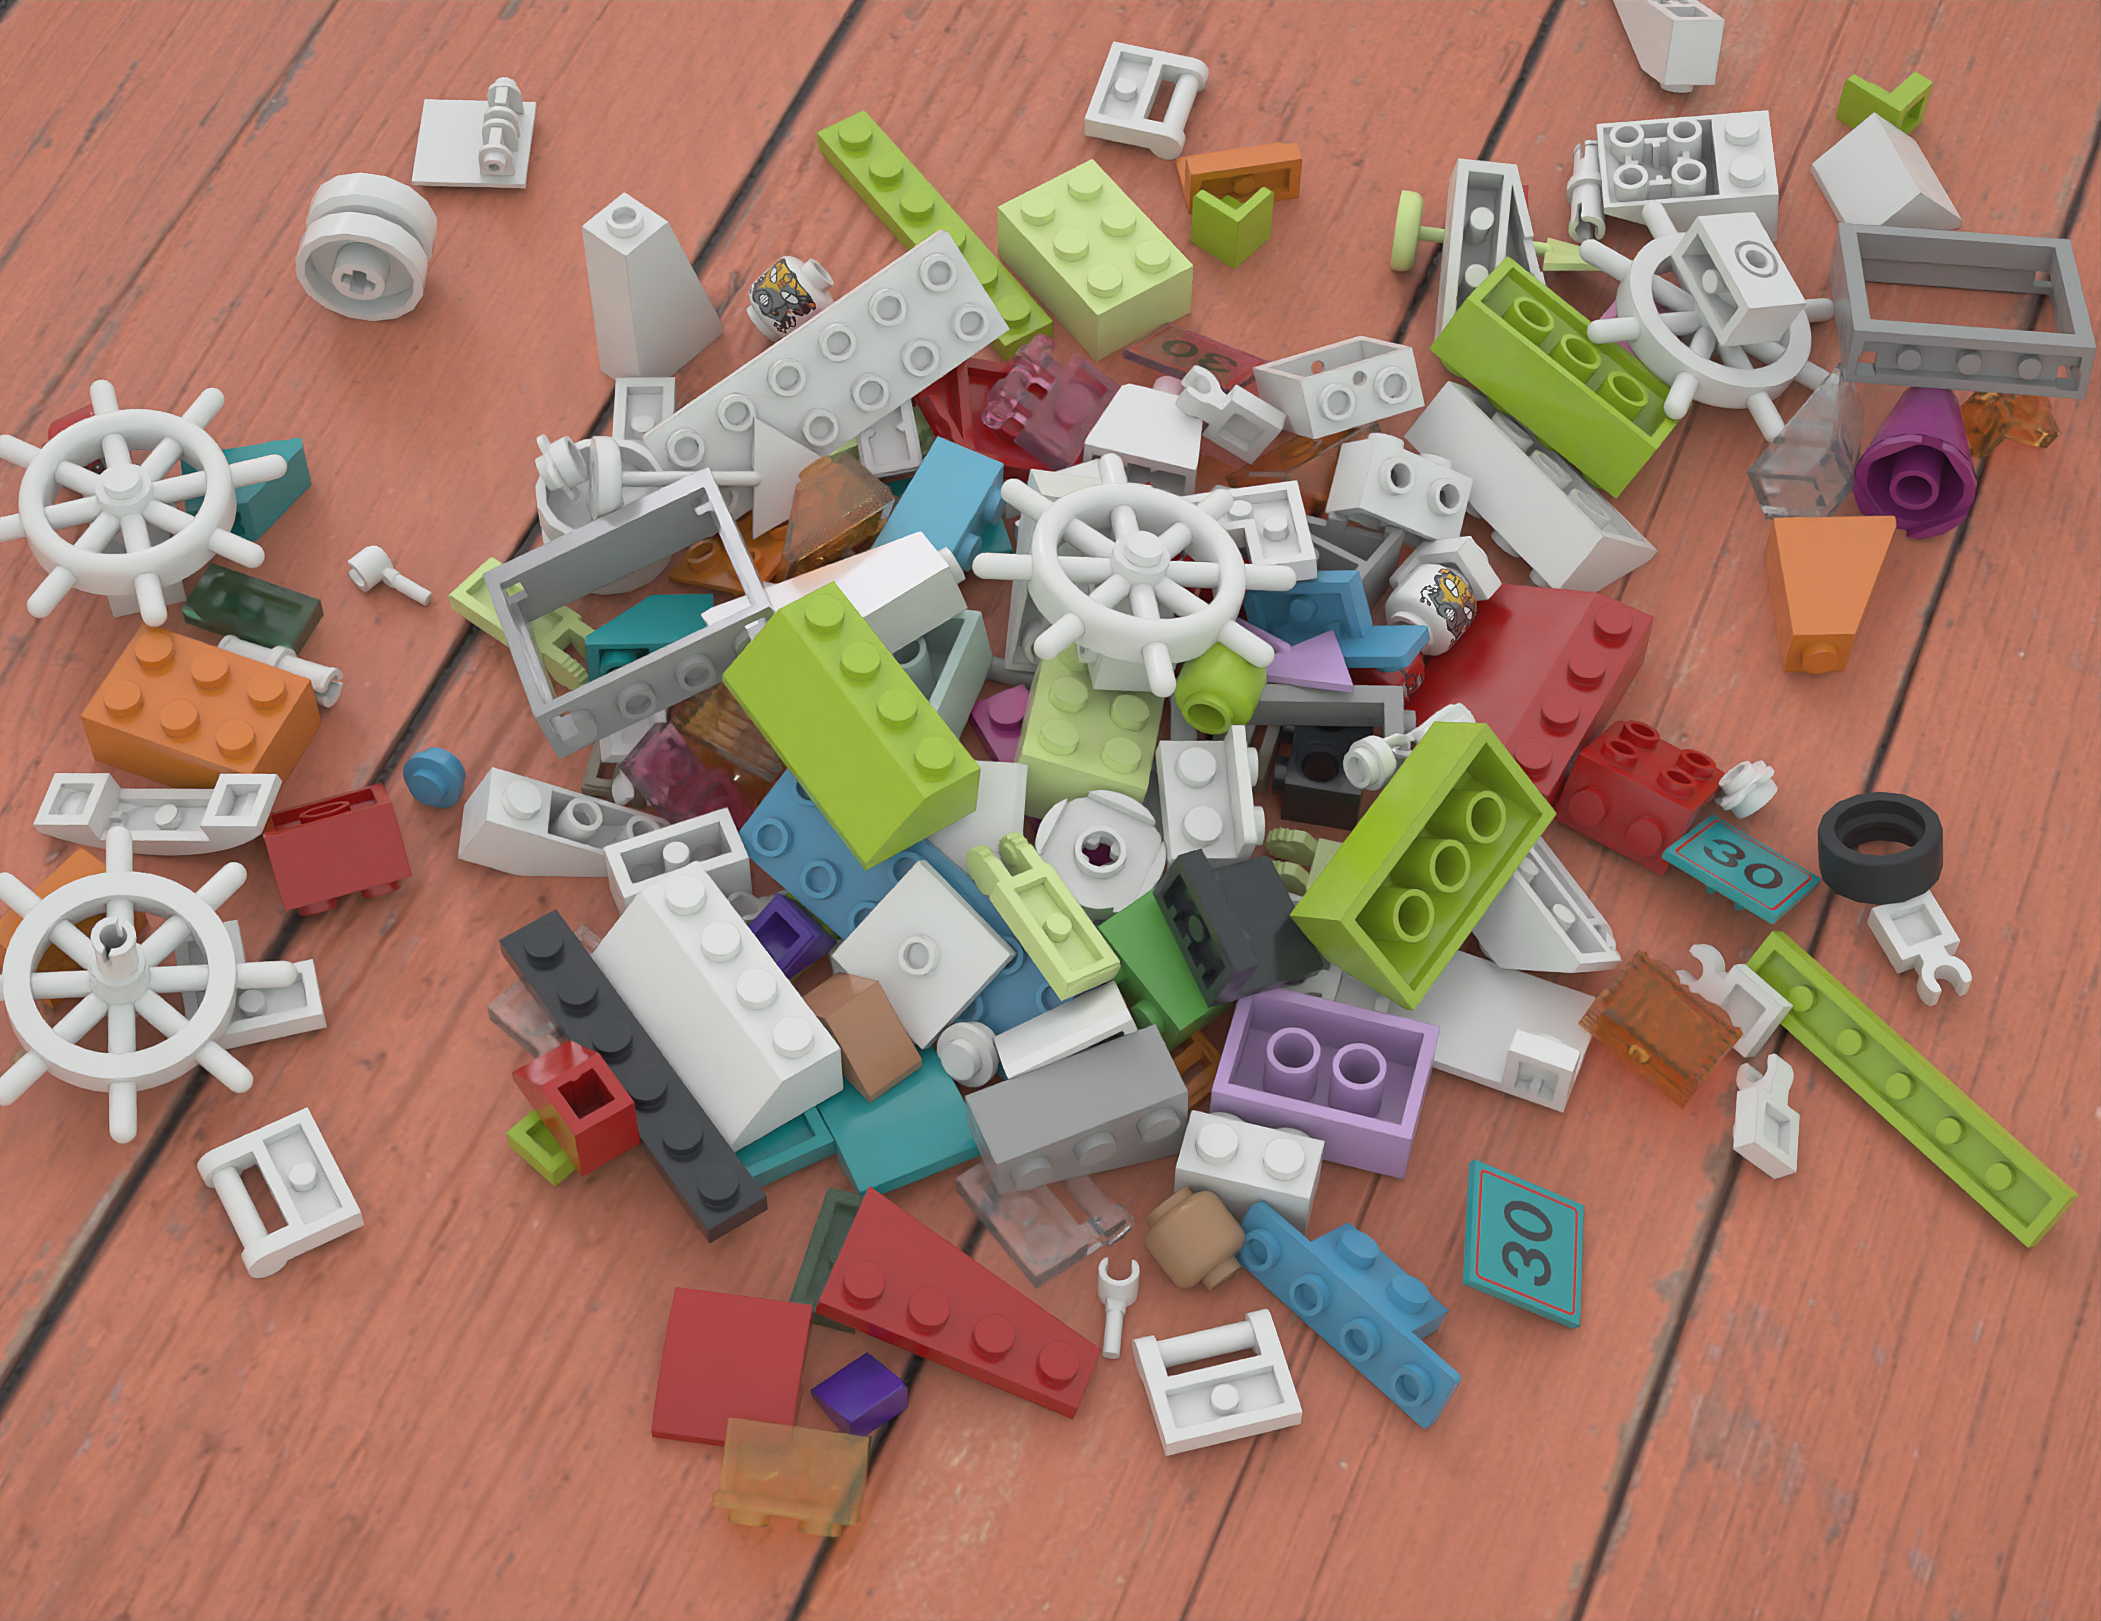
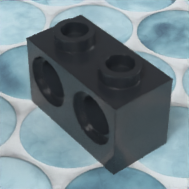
(1320, 757)

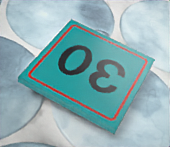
(1741, 869)
(1523, 1244)

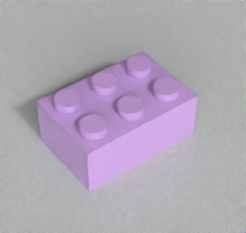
(1329, 1073)

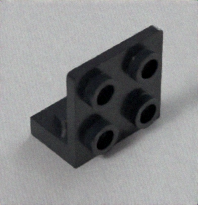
(1234, 927)

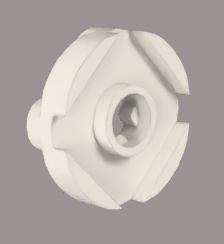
(1110, 820)

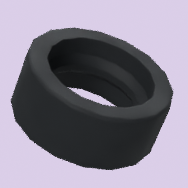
(1882, 877)

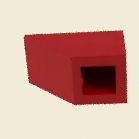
(580, 1104)

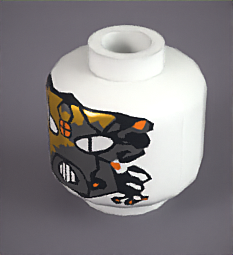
(788, 296)
(1436, 599)

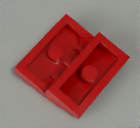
(729, 1361)

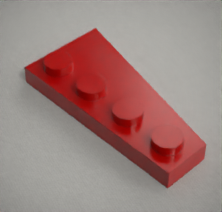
(946, 1307)

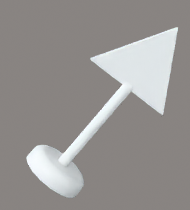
(773, 478)

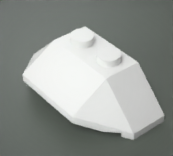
(1545, 921)

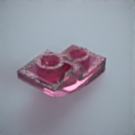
(677, 781)

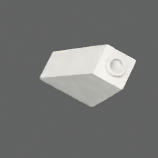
(644, 294)
(895, 587)

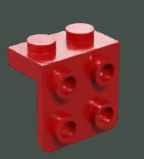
(1637, 792)

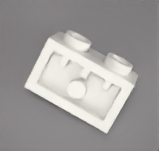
(1210, 798)

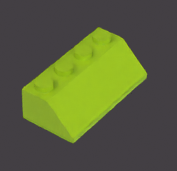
(1543, 370)
(853, 727)
(1424, 862)

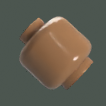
(1195, 1239)

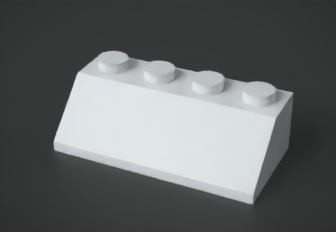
(1530, 494)
(719, 1007)

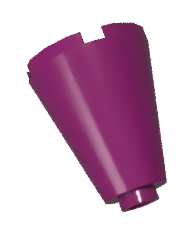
(1919, 465)

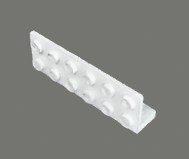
(838, 367)
(1503, 1028)

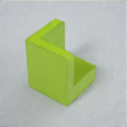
(1901, 107)
(1231, 228)

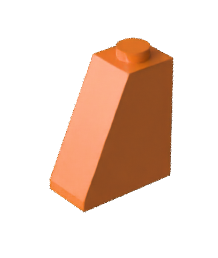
(1823, 584)

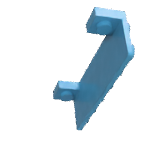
(815, 866)

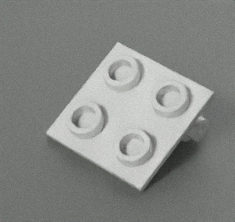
(476, 140)

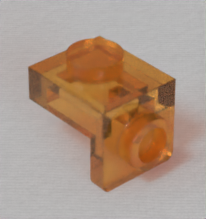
(2002, 416)

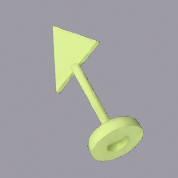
(1409, 230)

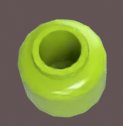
(1219, 690)

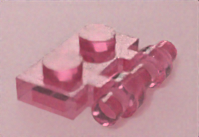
(1067, 412)

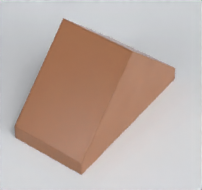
(868, 1031)

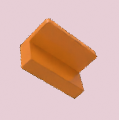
(1242, 172)

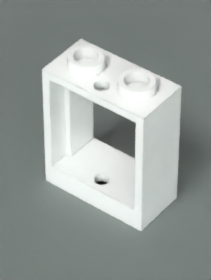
(1357, 385)

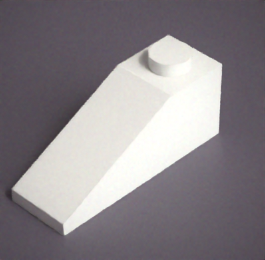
(1674, 40)

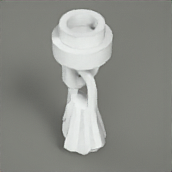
(1372, 759)

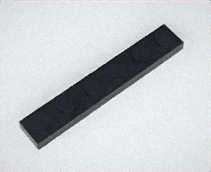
(670, 1121)

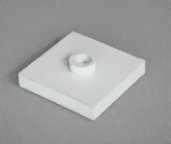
(925, 952)

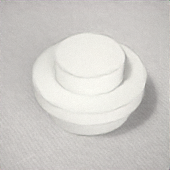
(968, 1053)

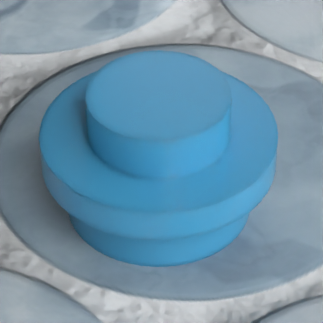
(435, 777)

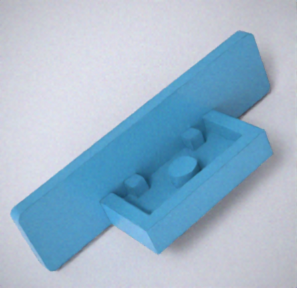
(1336, 603)
(1356, 1305)

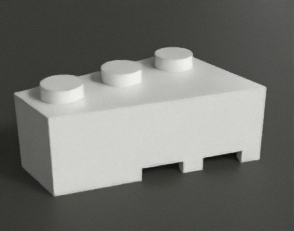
(1482, 227)

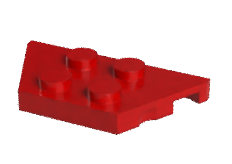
(955, 409)

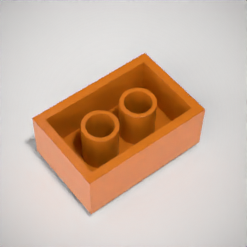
(198, 712)

